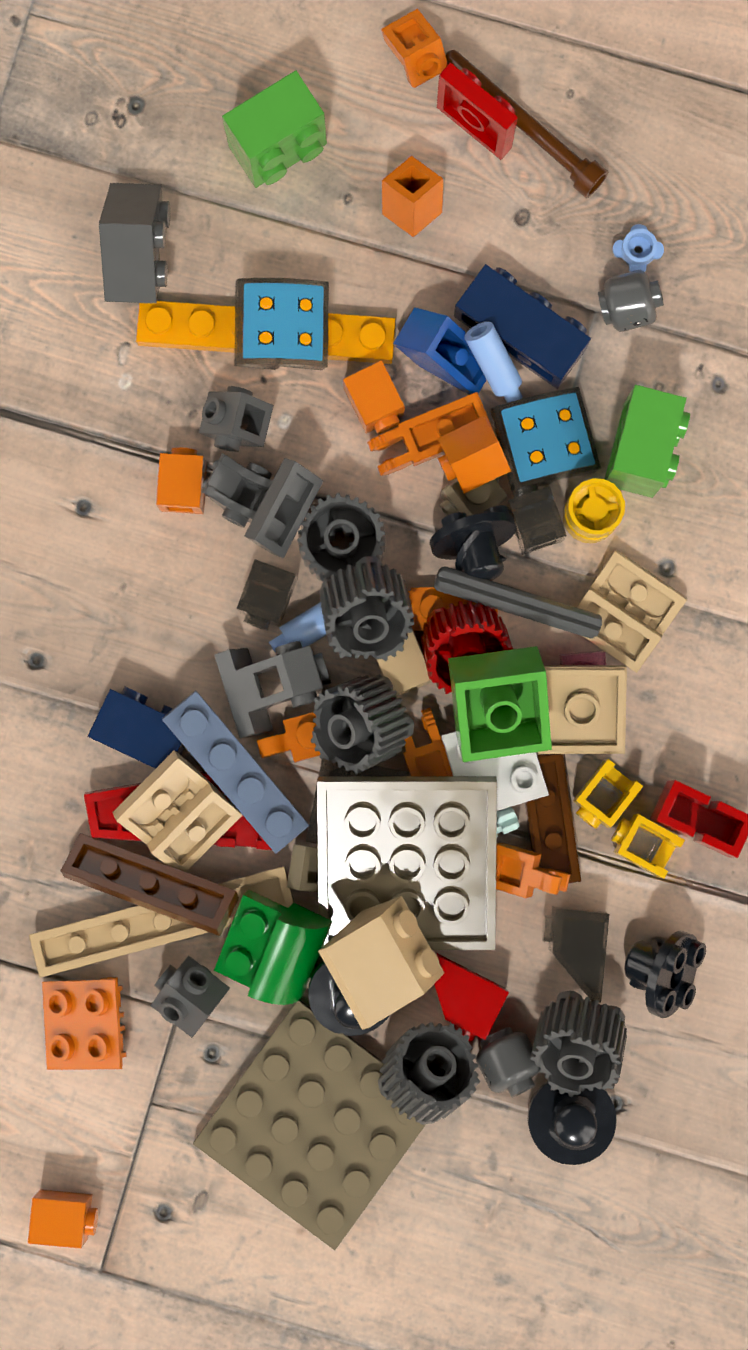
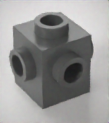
(235, 419)
(188, 995)

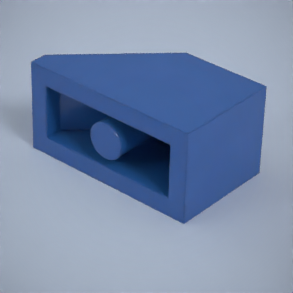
(441, 349)

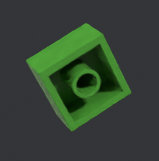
(276, 130)
(645, 441)
(500, 704)

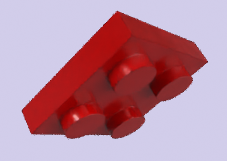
(477, 112)

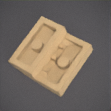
(633, 610)
(177, 813)

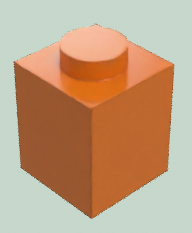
(412, 196)
(374, 398)
(472, 455)
(181, 481)
(62, 1219)

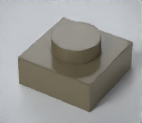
(304, 869)

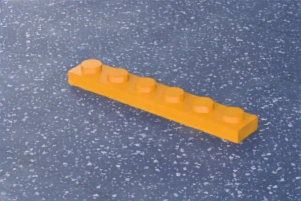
(213, 329)

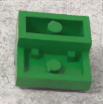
(272, 948)

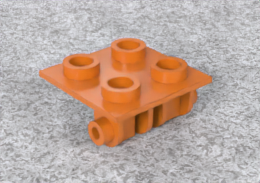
(83, 1024)

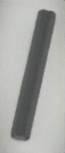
(518, 602)

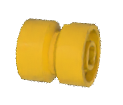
(593, 510)

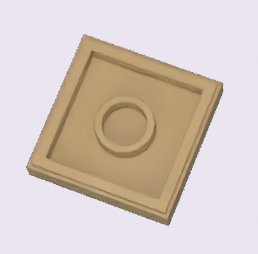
(587, 708)

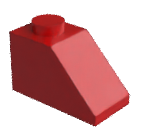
(468, 999)

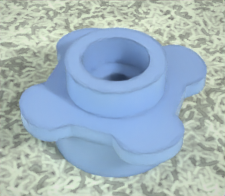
(639, 237)

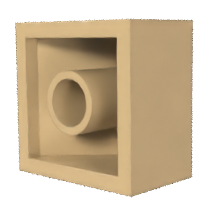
(381, 961)

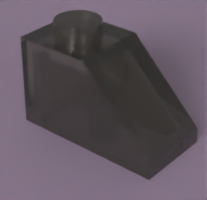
(579, 945)

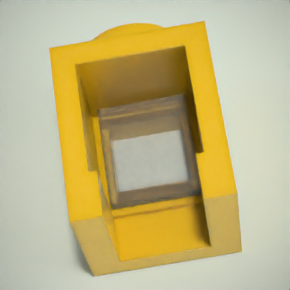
(605, 796)
(645, 844)

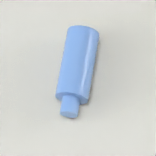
(494, 361)
(306, 628)

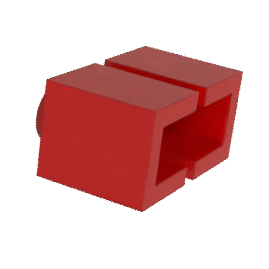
(716, 827)

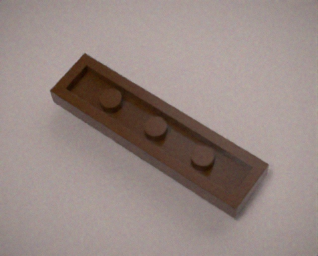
(150, 884)

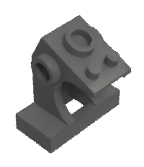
(271, 506)
(300, 674)

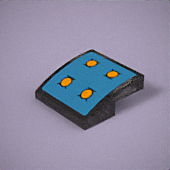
(281, 323)
(545, 438)

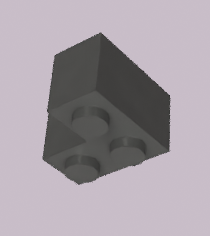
(130, 240)

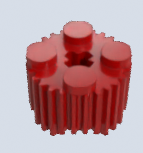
(459, 633)

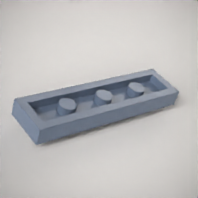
(235, 771)

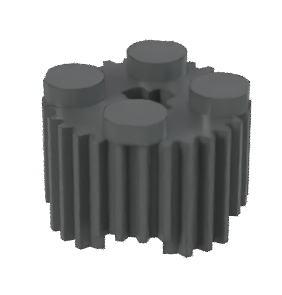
(337, 516)
(366, 610)
(360, 723)
(580, 1044)
(426, 1093)

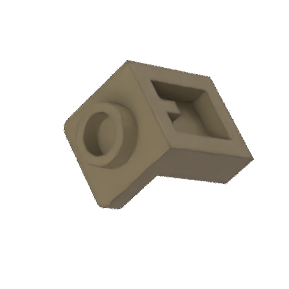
(474, 501)

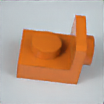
(416, 47)

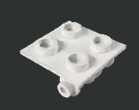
(517, 775)

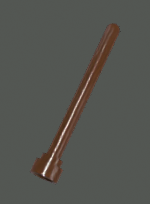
(586, 174)

